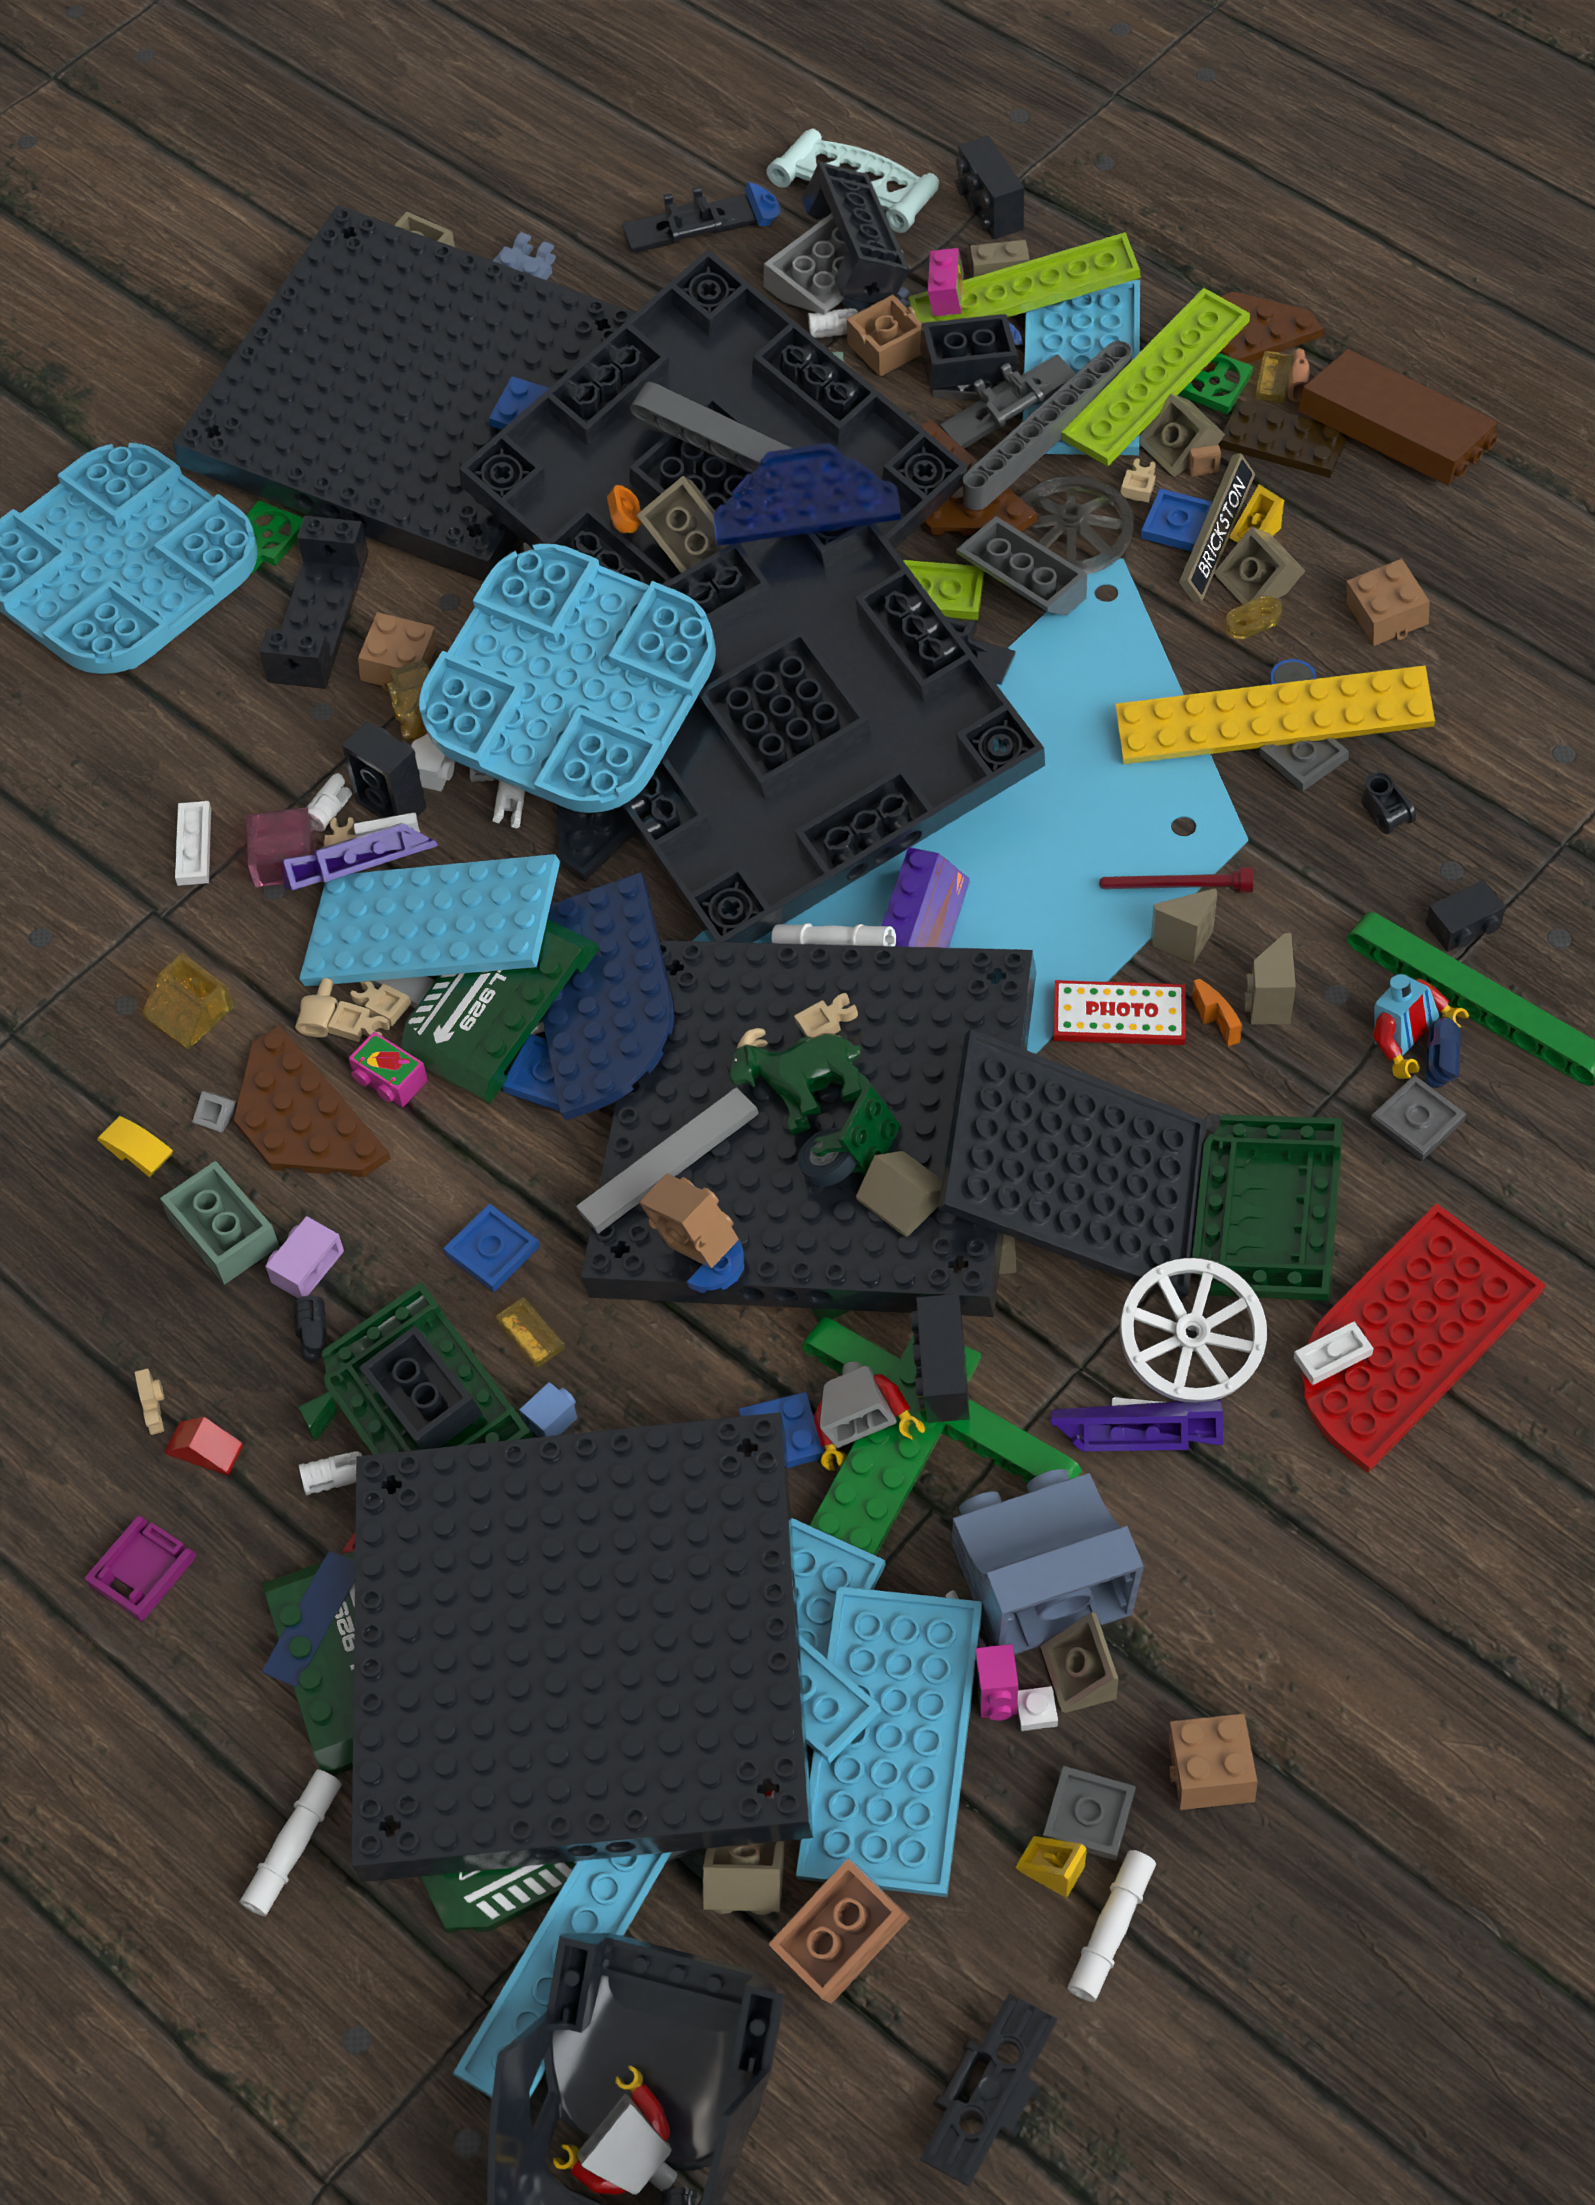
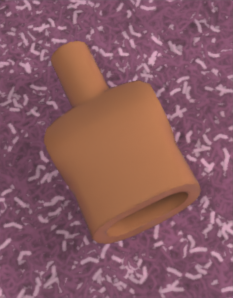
(1298, 375)

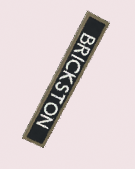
(1217, 528)

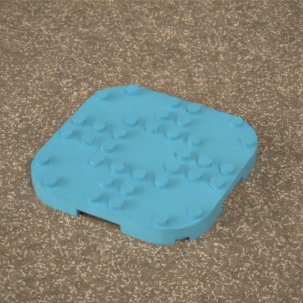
(120, 558)
(568, 678)

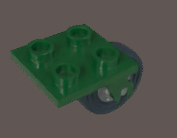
(838, 1152)

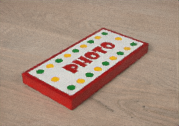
(1119, 1012)

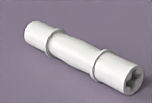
(834, 935)
(290, 1843)
(1111, 1926)

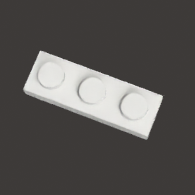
(193, 843)

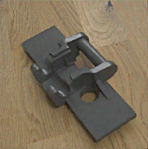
(1007, 399)

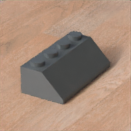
(1026, 567)

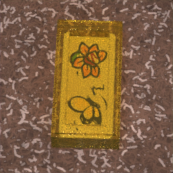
(1273, 376)
(530, 1332)

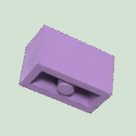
(304, 1258)

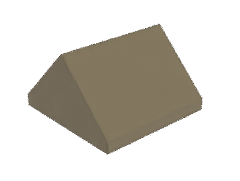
(1184, 924)
(900, 1191)
(1081, 1665)

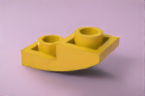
(136, 1144)

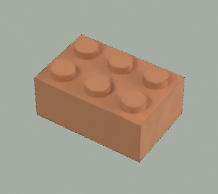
(839, 1931)

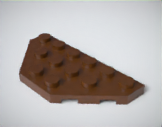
(1270, 328)
(957, 517)
(298, 1116)

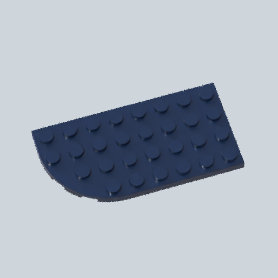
(620, 1010)

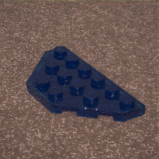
(803, 494)

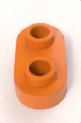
(624, 509)

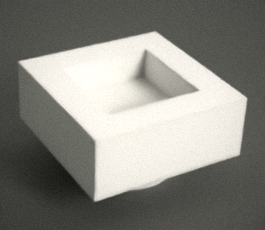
(1037, 1708)

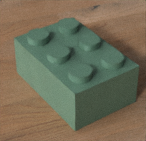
(220, 1222)

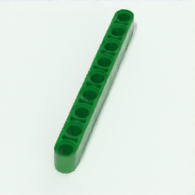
(1481, 997)
(983, 1433)

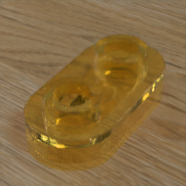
(1250, 617)

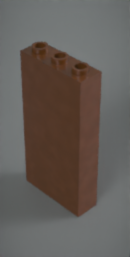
(1398, 417)

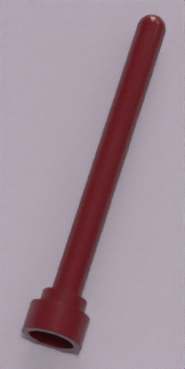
(1239, 880)

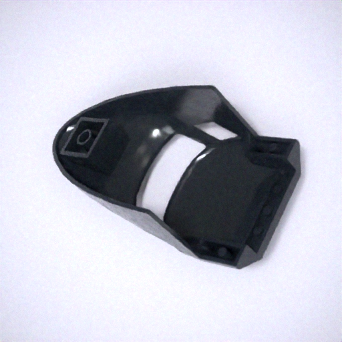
(683, 2020)

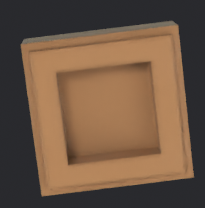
(1204, 460)

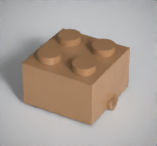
(885, 335)
(1388, 602)
(394, 644)
(689, 1219)
(1212, 1761)

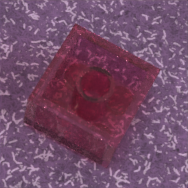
(274, 838)

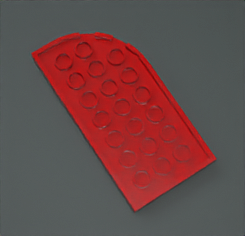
(1429, 1318)

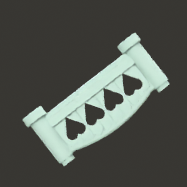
(900, 204)

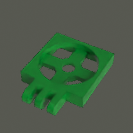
(1225, 402)
(284, 543)

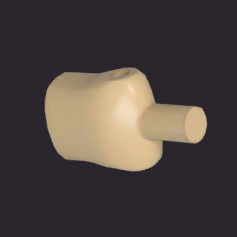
(317, 1011)

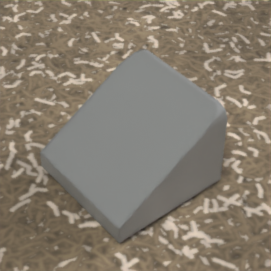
(214, 1111)

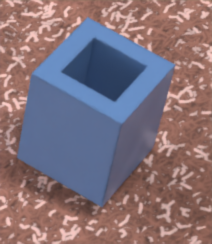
(549, 1411)

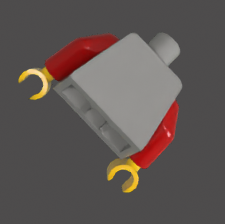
(857, 1407)
(626, 2146)

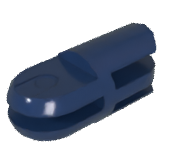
(1443, 1052)

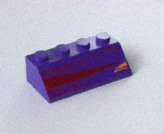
(926, 900)

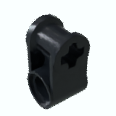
(1389, 805)

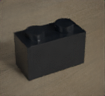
(1465, 916)

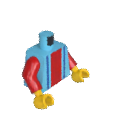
(1405, 1016)

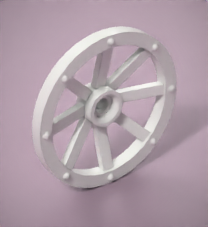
(1194, 1322)

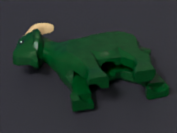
(799, 1071)

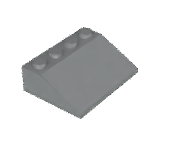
(807, 269)

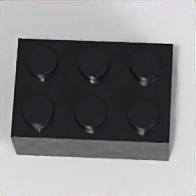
(990, 187)
(967, 350)
(383, 773)
(940, 1358)
(421, 1390)

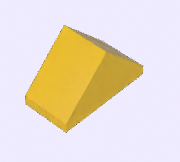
(1261, 512)
(1053, 1863)

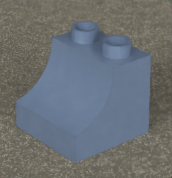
(1045, 1559)

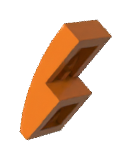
(1214, 1007)

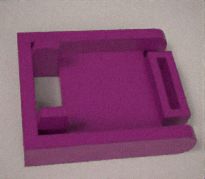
(144, 1564)

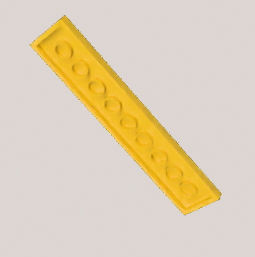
(1274, 714)

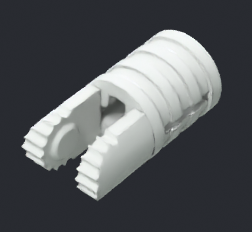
(829, 324)
(509, 799)
(328, 802)
(329, 1472)

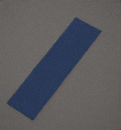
(318, 1611)

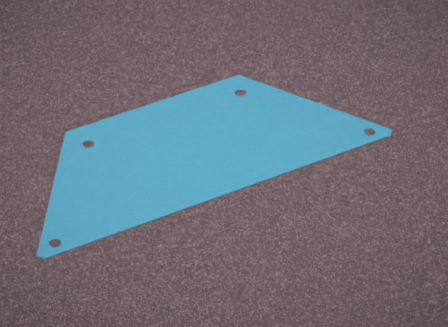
(1077, 819)

